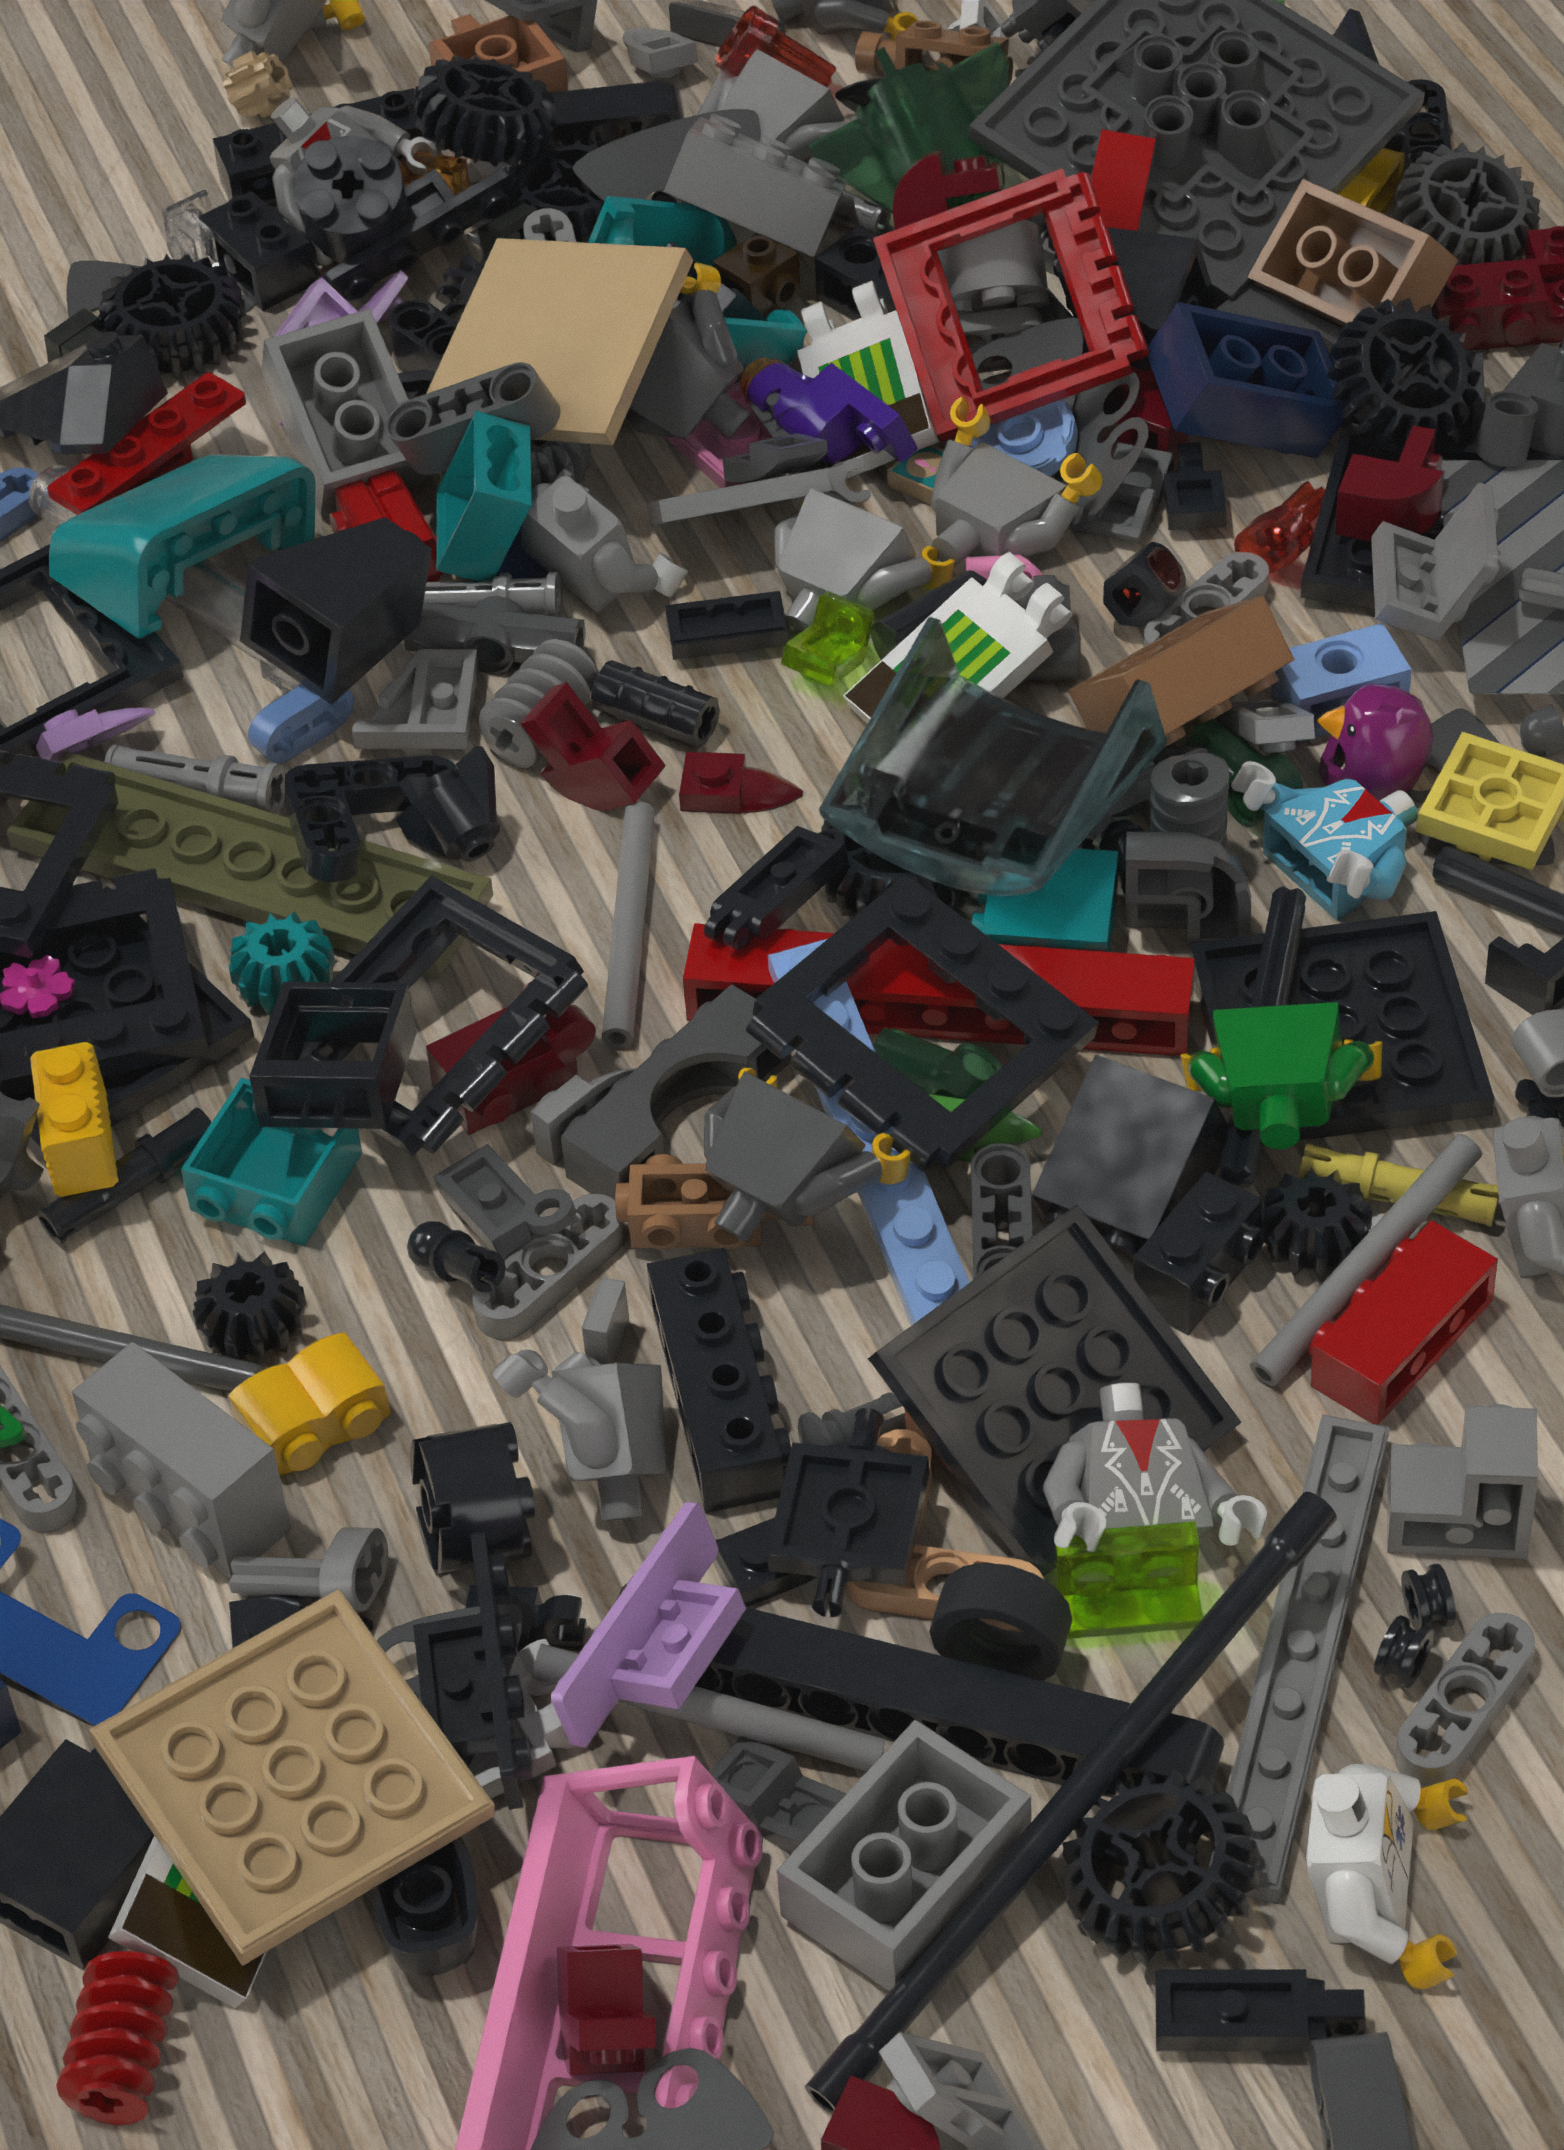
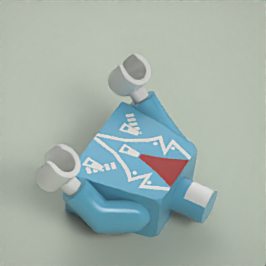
(1331, 837)

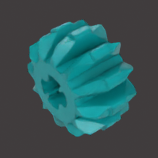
(278, 953)

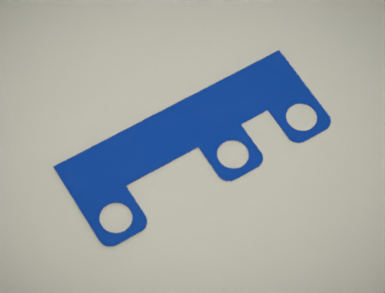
(76, 1673)

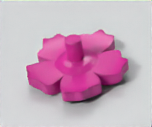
(36, 987)

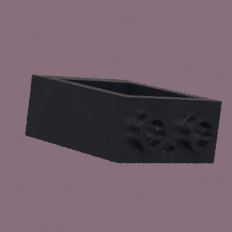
(333, 1092)

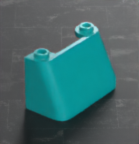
(705, 238)
(139, 543)

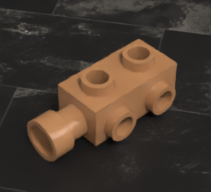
(916, 41)
(677, 1207)

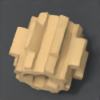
(257, 84)

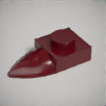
(728, 786)

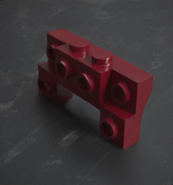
(1509, 300)

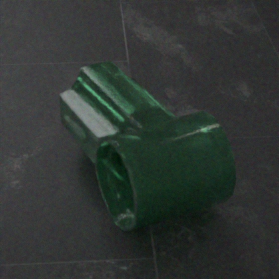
(1227, 744)
(934, 1067)

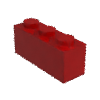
(1402, 1322)

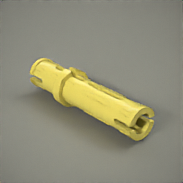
(1389, 1181)

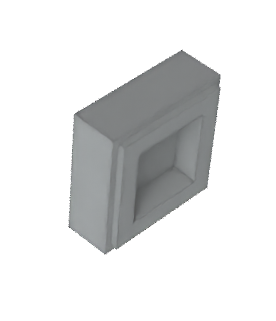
(606, 1321)

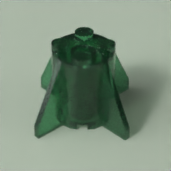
(914, 116)

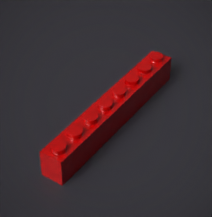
(1136, 998)

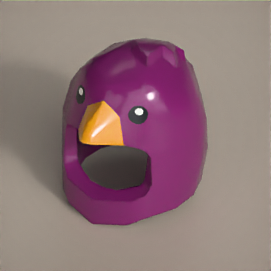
(1383, 740)

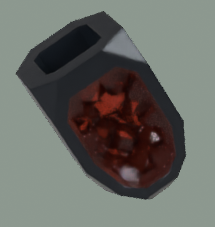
(1144, 585)

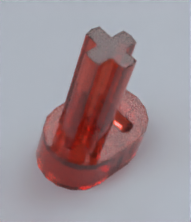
(759, 31)
(1283, 531)

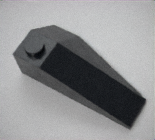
(84, 397)

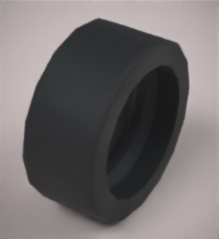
(1012, 1598)

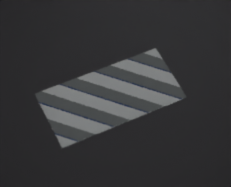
(1503, 640)

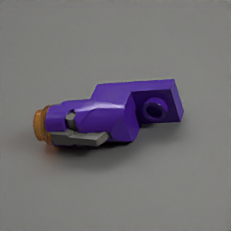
(824, 408)

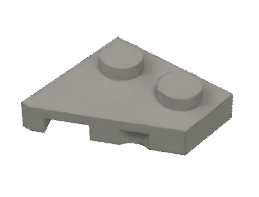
(425, 705)
(956, 2093)

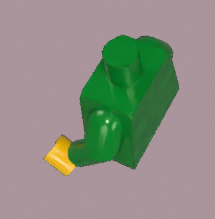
(1280, 1067)

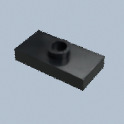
(726, 625)

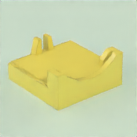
(1494, 801)

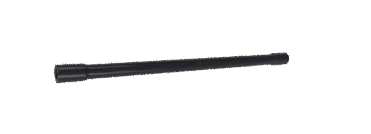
(1282, 1550)

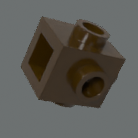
(762, 272)

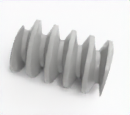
(550, 665)

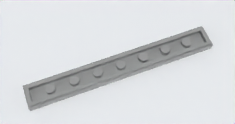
(1304, 1647)

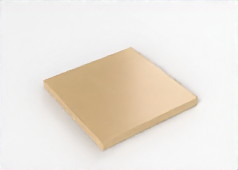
(577, 317)
(291, 1775)

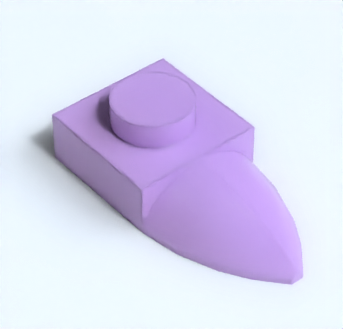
(83, 732)

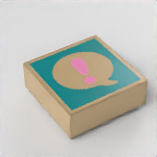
(916, 474)

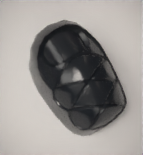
(430, 1912)

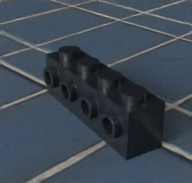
(246, 153)
(717, 1380)

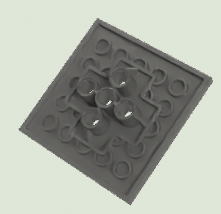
(1237, 107)

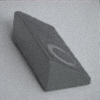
(704, 20)

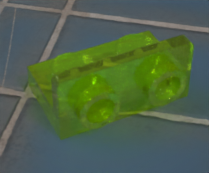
(1132, 1581)

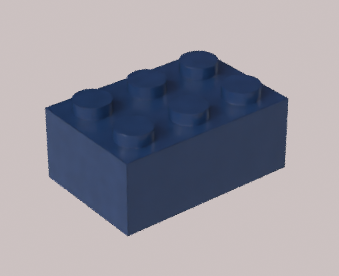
(1245, 380)

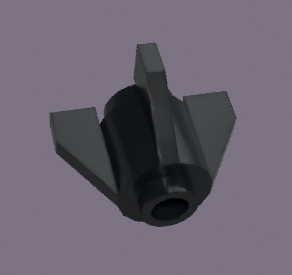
(454, 808)

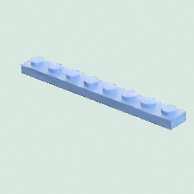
(900, 1214)

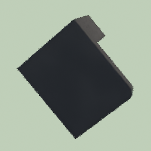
(1527, 974)

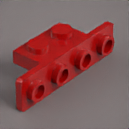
(151, 447)

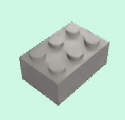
(756, 184)
(334, 401)
(180, 1460)
(901, 1853)

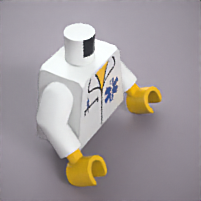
(1363, 1862)

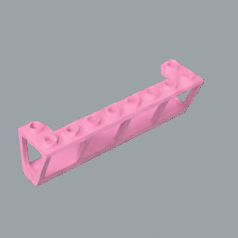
(556, 1907)

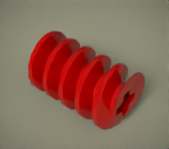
(117, 2036)

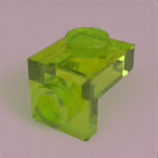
(833, 642)

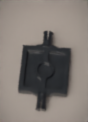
(848, 1513)

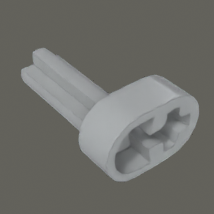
(352, 1563)

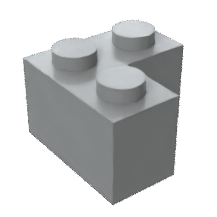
(1467, 1496)

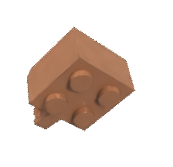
(507, 42)

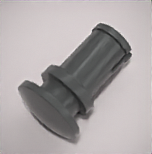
(838, 1425)

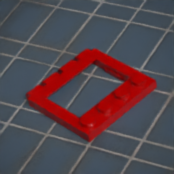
(933, 325)

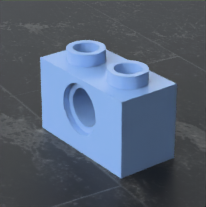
(1337, 666)

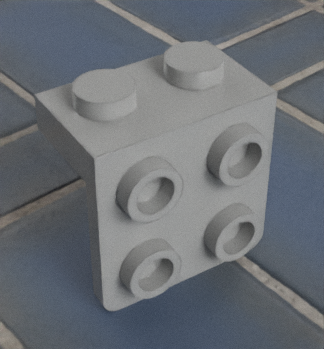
(1428, 581)

